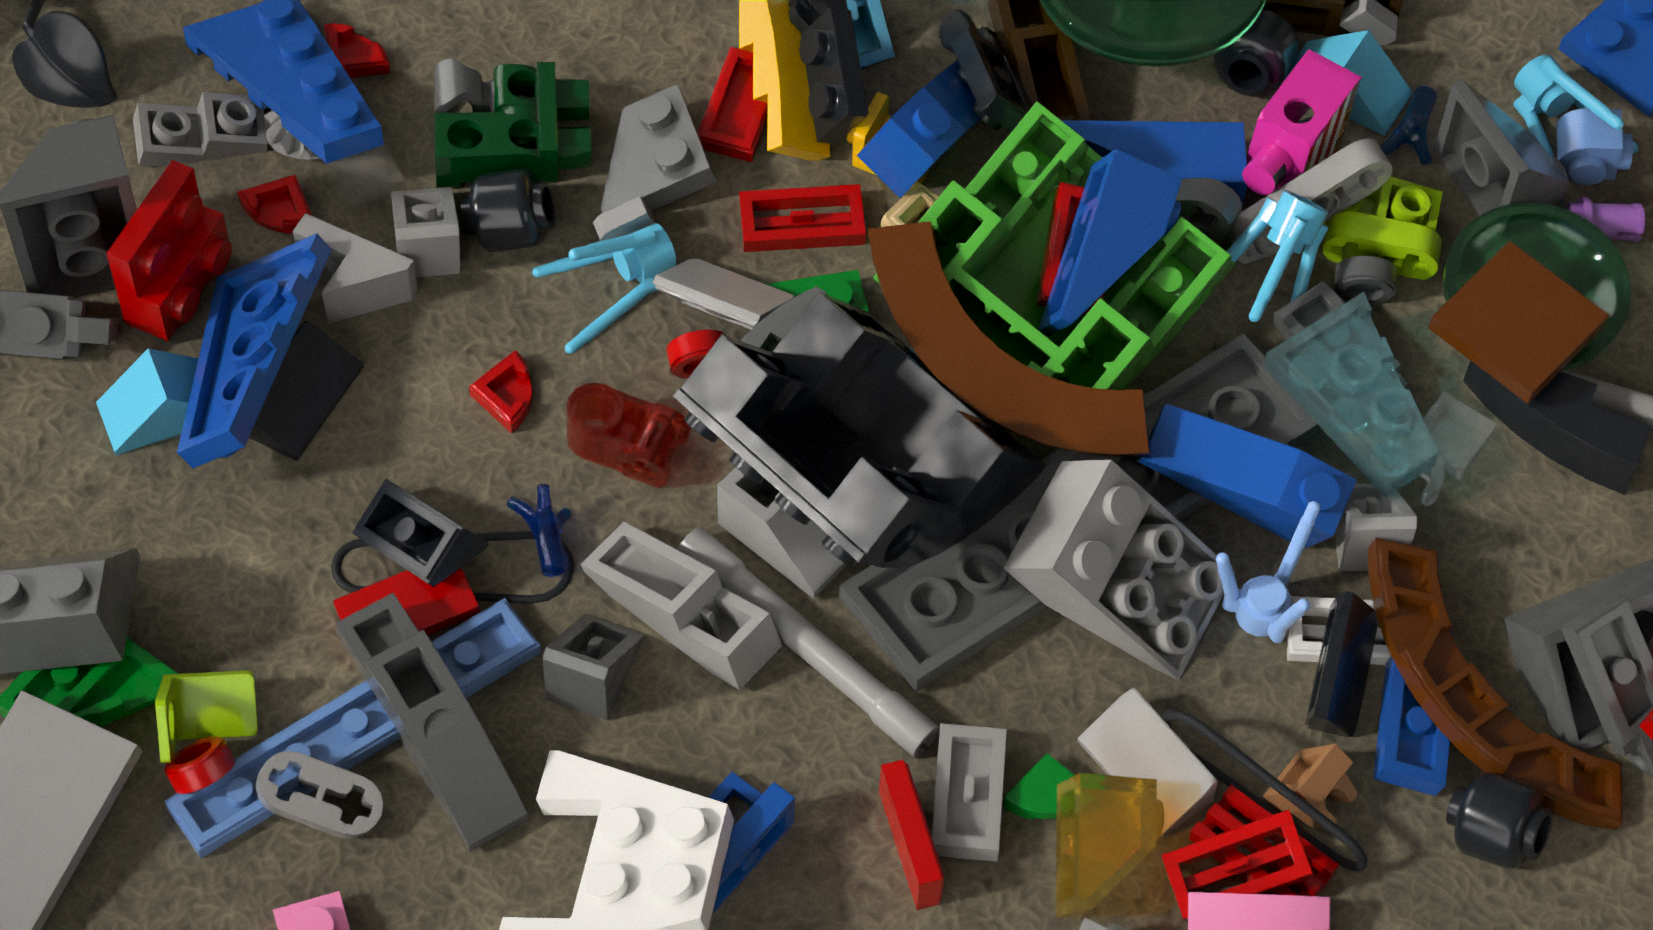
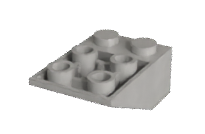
(1119, 565)

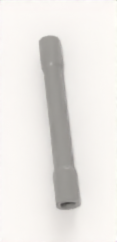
(885, 707)

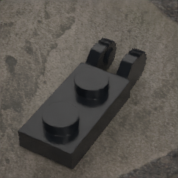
(832, 66)
(986, 70)

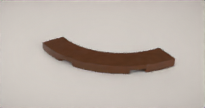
(983, 374)
(1464, 703)

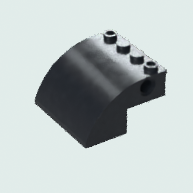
(857, 437)

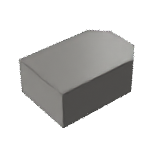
(1370, 16)
(623, 219)

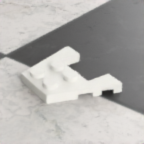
(651, 851)

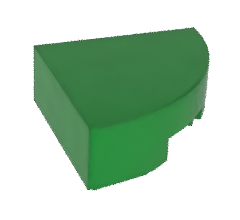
(1037, 791)

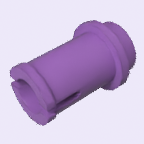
(1616, 221)

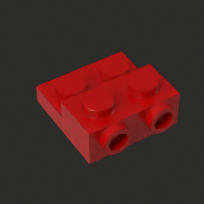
(168, 254)

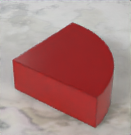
(356, 52)
(275, 204)
(505, 391)

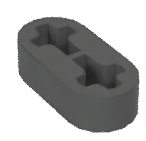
(1209, 205)

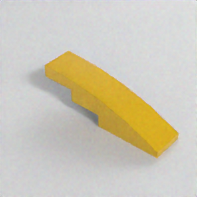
(780, 78)

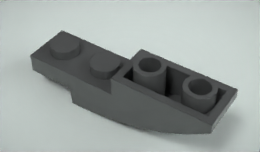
(433, 720)

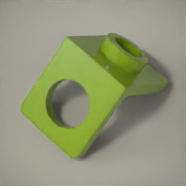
(204, 707)

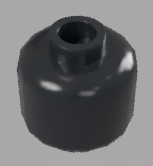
(1260, 57)
(509, 210)
(1499, 820)

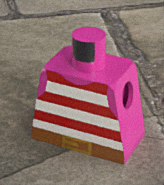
(1282, 145)

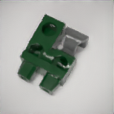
(509, 122)

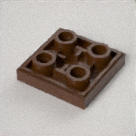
(1518, 321)

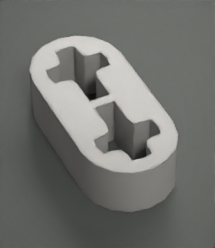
(325, 779)

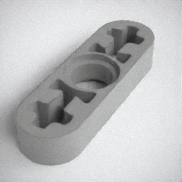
(1331, 184)

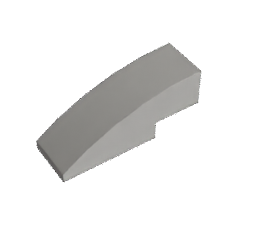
(684, 604)

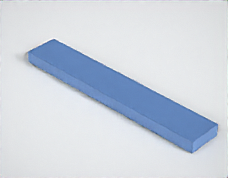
(346, 730)

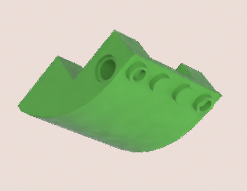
(995, 251)

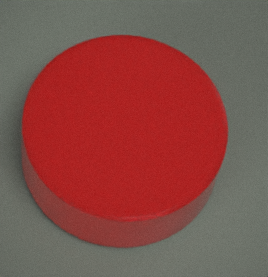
(689, 349)
(199, 764)

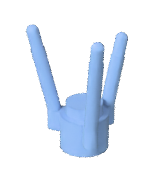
(1264, 601)

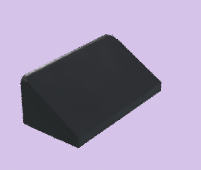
(304, 391)
(417, 534)
(1342, 666)

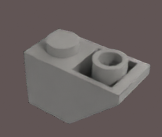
(787, 545)

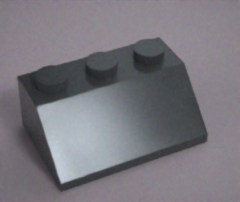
(69, 208)
(66, 609)
(1547, 662)

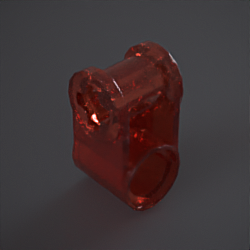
(629, 435)

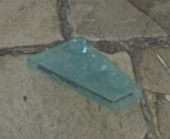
(1352, 391)

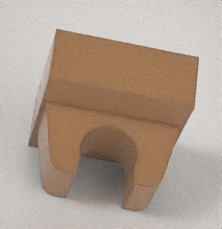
(1313, 776)

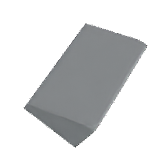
(720, 292)
(1138, 743)

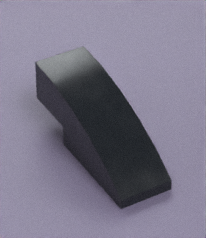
(1568, 427)

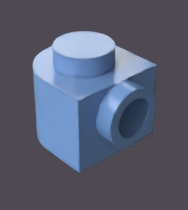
(1591, 147)

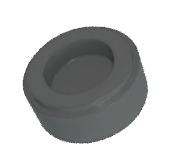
(1368, 275)

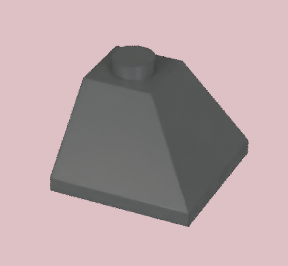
(1494, 155)

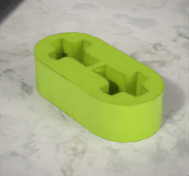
(1407, 245)

